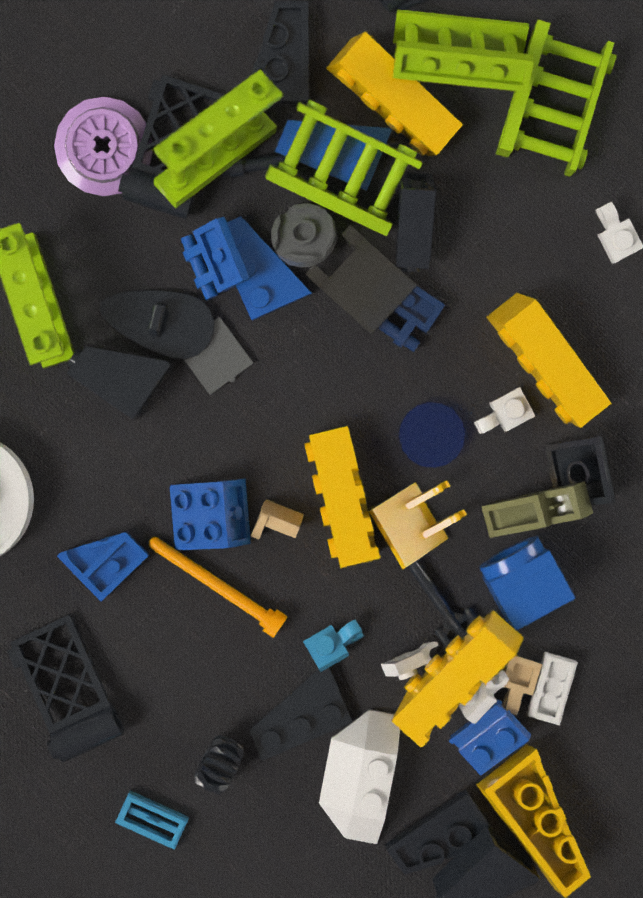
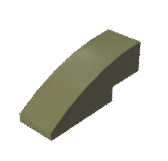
(537, 510)

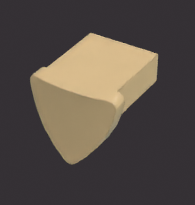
(277, 518)

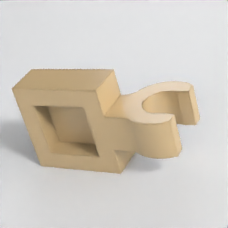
(522, 679)

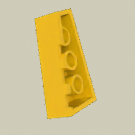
(401, 102)
(549, 359)
(343, 497)
(456, 676)
(529, 808)

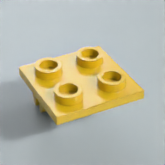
(410, 524)

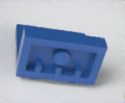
(210, 515)

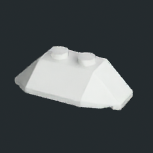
(361, 775)

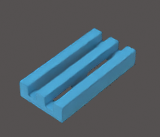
(156, 808)

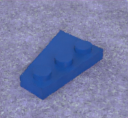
(319, 142)
(270, 281)

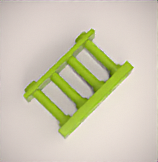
(462, 51)
(523, 106)
(216, 139)
(316, 186)
(33, 298)

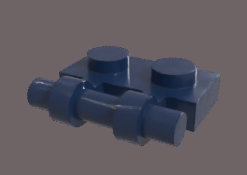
(419, 311)

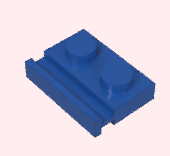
(490, 739)

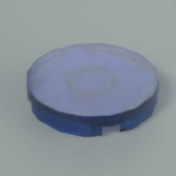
(431, 435)

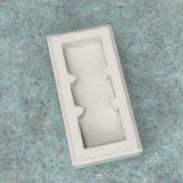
(552, 688)

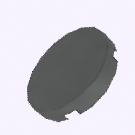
(304, 235)

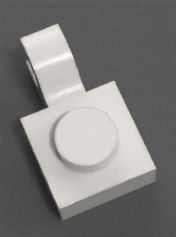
(619, 237)
(508, 410)
(406, 664)
(484, 698)

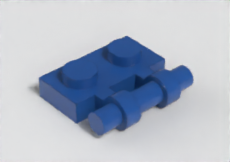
(220, 256)

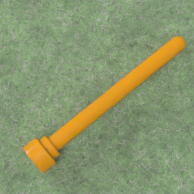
(269, 619)

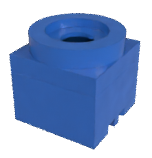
(525, 582)

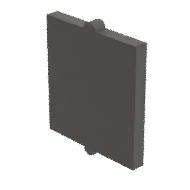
(220, 360)

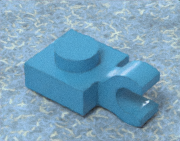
(329, 647)

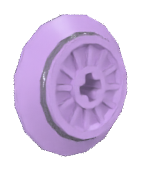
(77, 139)

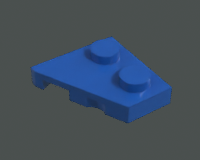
(104, 562)

